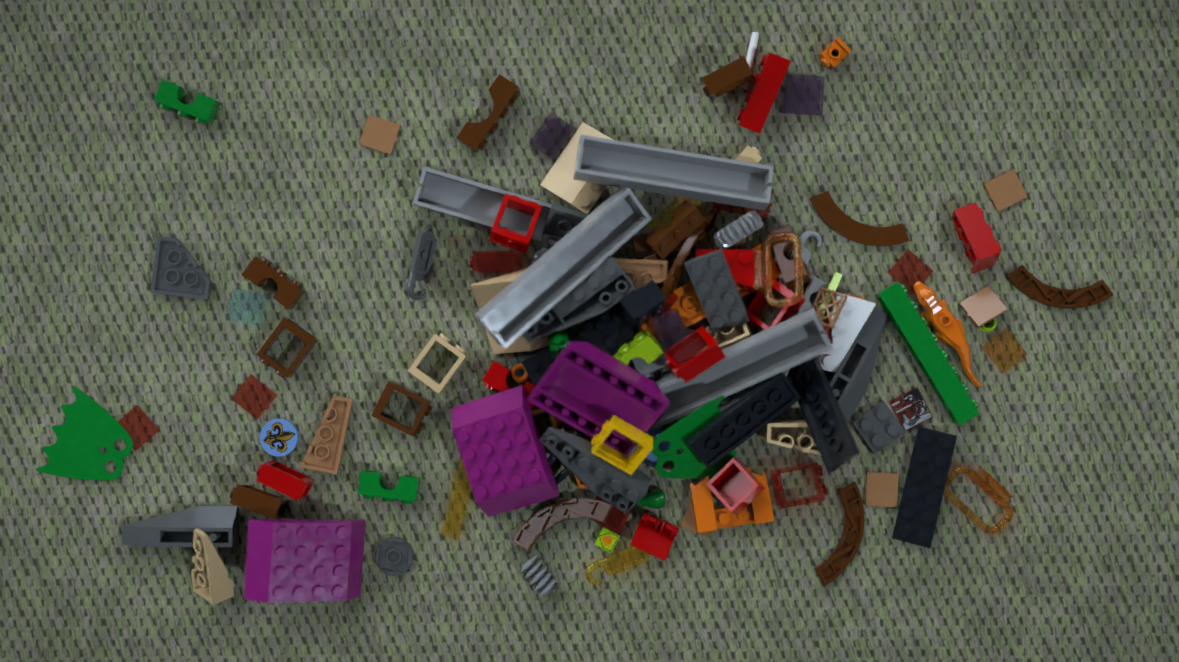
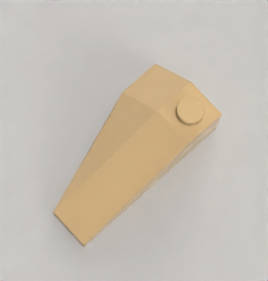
(209, 576)

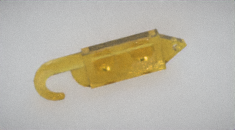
(617, 562)

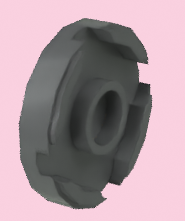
(398, 551)

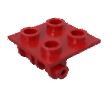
(654, 536)

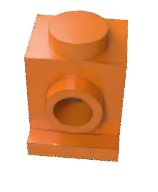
(839, 48)

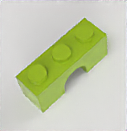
(643, 346)

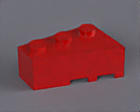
(740, 263)

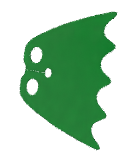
(79, 441)
(688, 463)

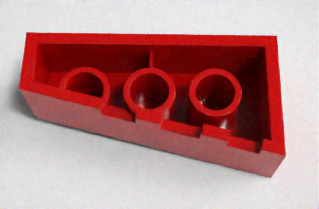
(764, 92)

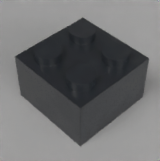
(641, 305)

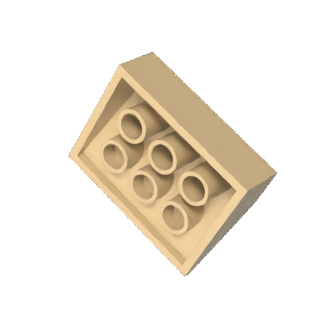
(560, 181)
(485, 292)

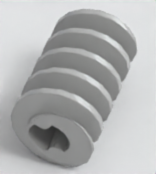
(539, 577)

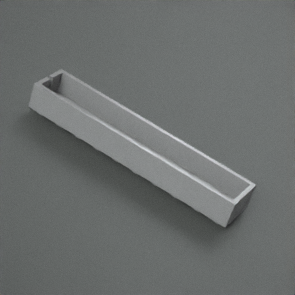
(673, 172)
(475, 203)
(563, 267)
(746, 364)

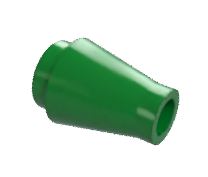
(653, 500)

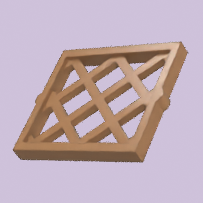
(838, 309)

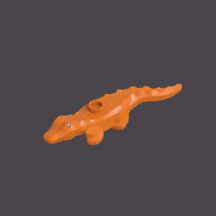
(947, 328)

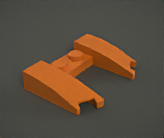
(712, 519)

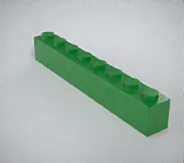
(927, 353)

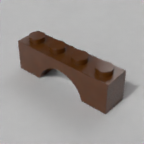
(475, 134)

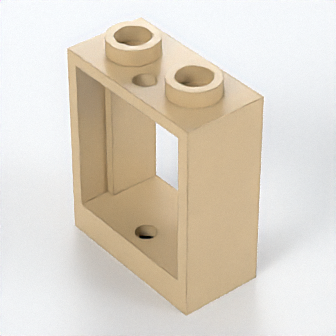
(424, 377)

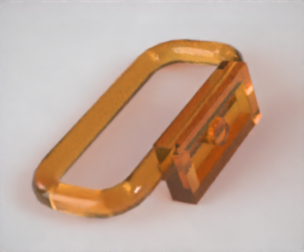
(763, 269)
(991, 487)

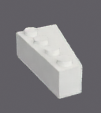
(845, 330)

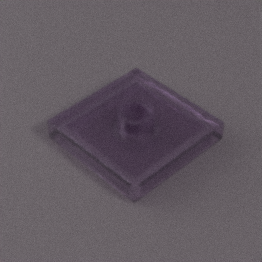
(803, 95)

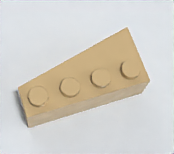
(791, 434)

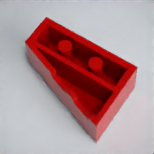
(976, 236)

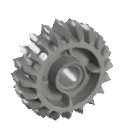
(738, 230)

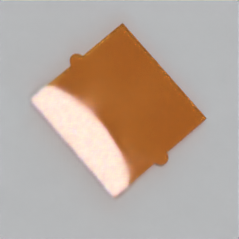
(1004, 350)

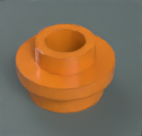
(514, 373)

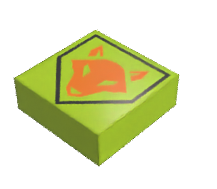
(607, 539)

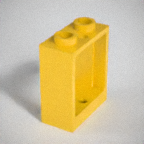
(614, 457)

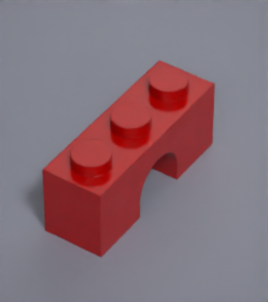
(497, 379)

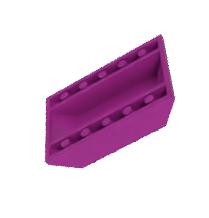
(591, 387)
(503, 452)
(304, 560)

